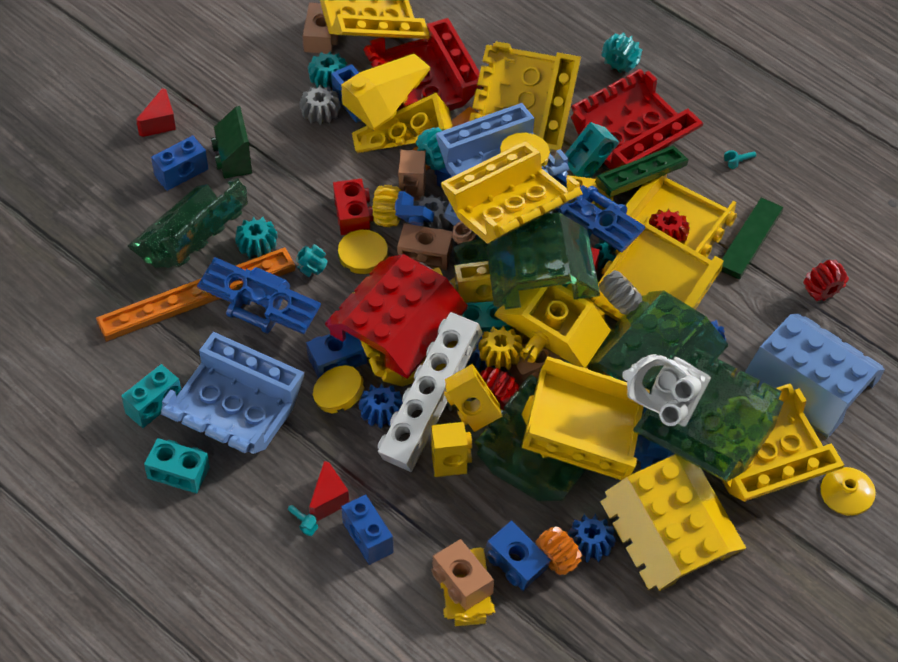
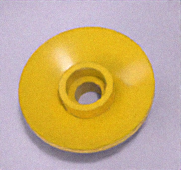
(844, 499)

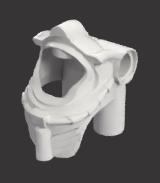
(674, 390)

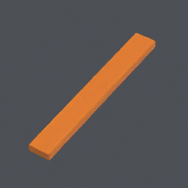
(182, 298)

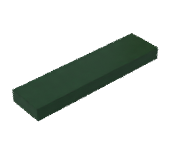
(641, 171)
(750, 238)

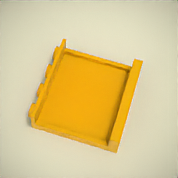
(705, 217)
(660, 264)
(583, 419)

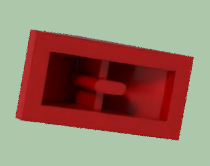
(157, 116)
(328, 494)

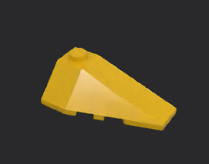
(381, 90)
(405, 125)

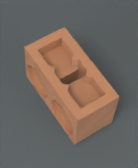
(412, 173)

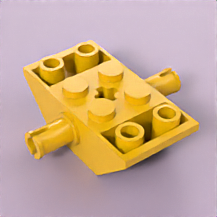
(558, 323)

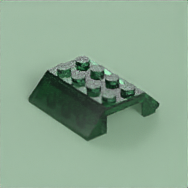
(205, 218)
(542, 255)
(657, 327)
(725, 425)
(526, 470)

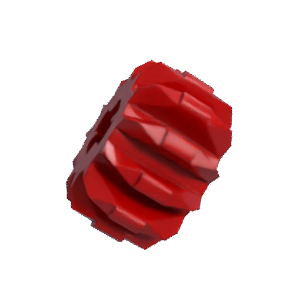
(671, 224)
(826, 280)
(500, 384)

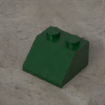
(232, 145)

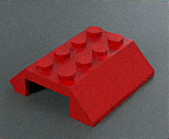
(451, 66)
(634, 117)
(398, 311)

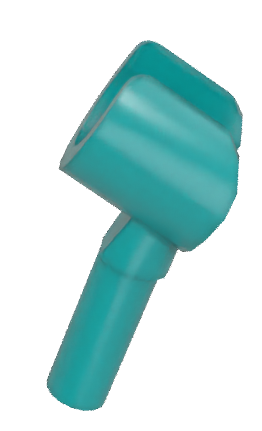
(734, 159)
(308, 521)

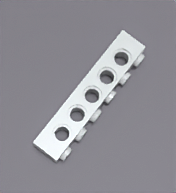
(406, 453)

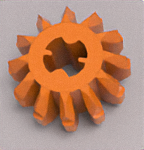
(560, 549)

